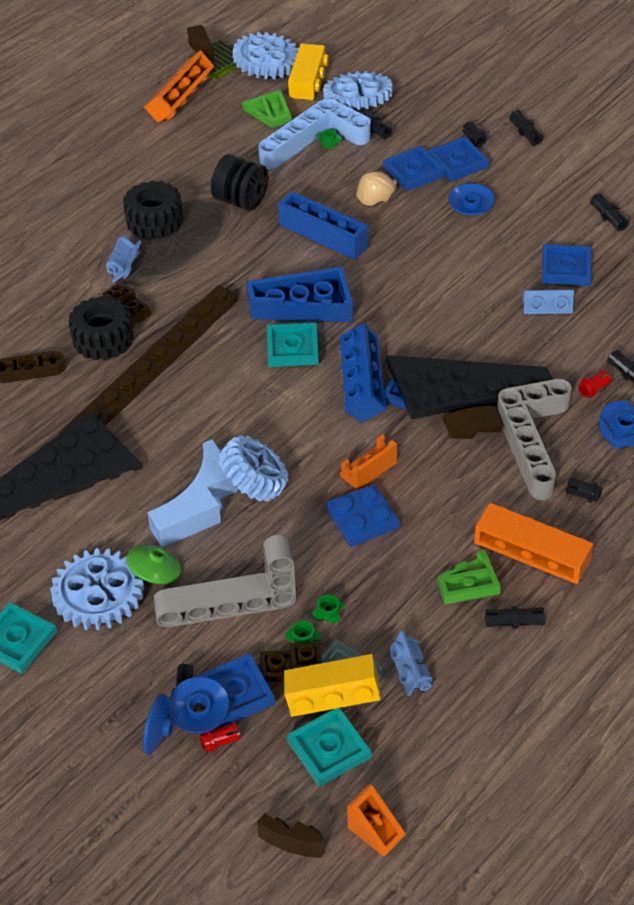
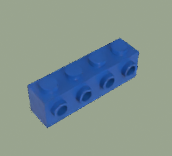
(323, 225)
(362, 373)

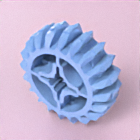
(253, 468)

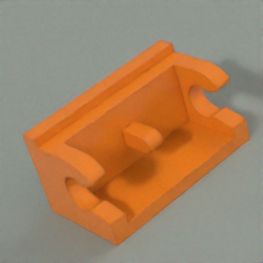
(370, 464)

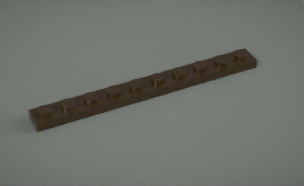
(159, 356)

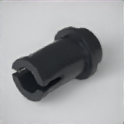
(477, 136)
(585, 490)

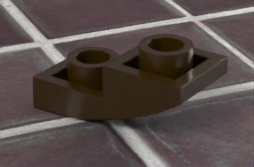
(137, 308)
(469, 421)
(300, 655)
(298, 840)

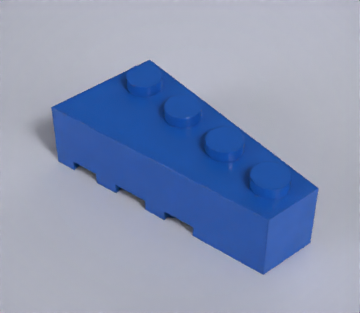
(301, 297)

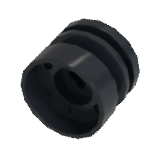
(239, 182)

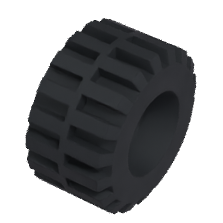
(153, 209)
(101, 328)

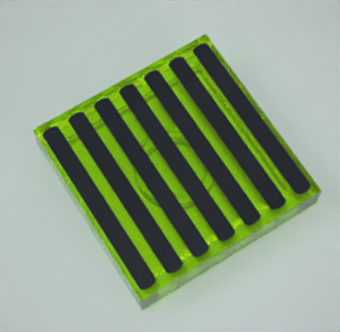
(222, 58)

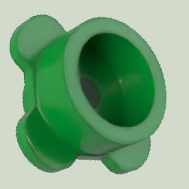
(329, 138)
(328, 602)
(302, 628)

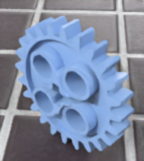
(265, 55)
(359, 89)
(96, 589)

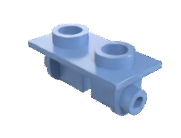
(121, 259)
(548, 301)
(406, 653)

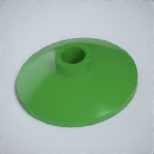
(153, 564)

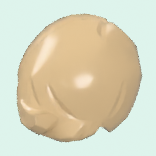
(375, 188)

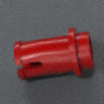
(589, 386)
(218, 737)

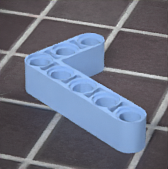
(303, 130)

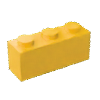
(308, 71)
(331, 685)

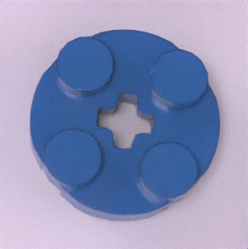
(610, 426)

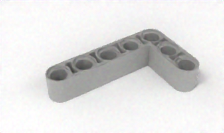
(517, 409)
(235, 595)

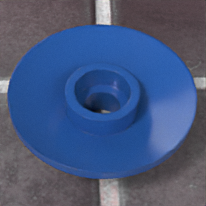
(471, 199)
(198, 693)
(157, 724)

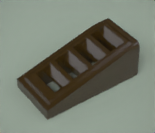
(199, 41)

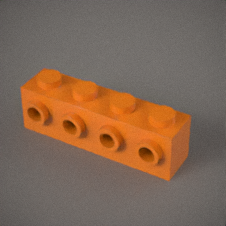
(179, 86)
(533, 543)

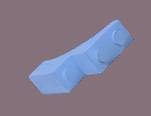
(197, 505)

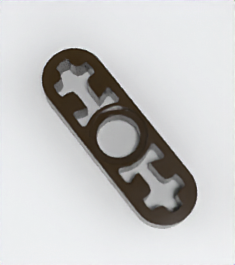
(45, 358)

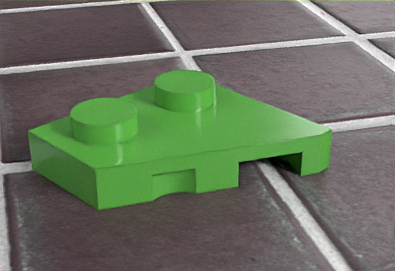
(269, 109)
(469, 580)

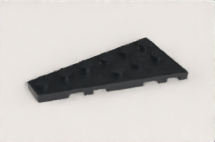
(447, 386)
(66, 465)

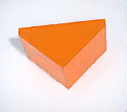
(373, 821)

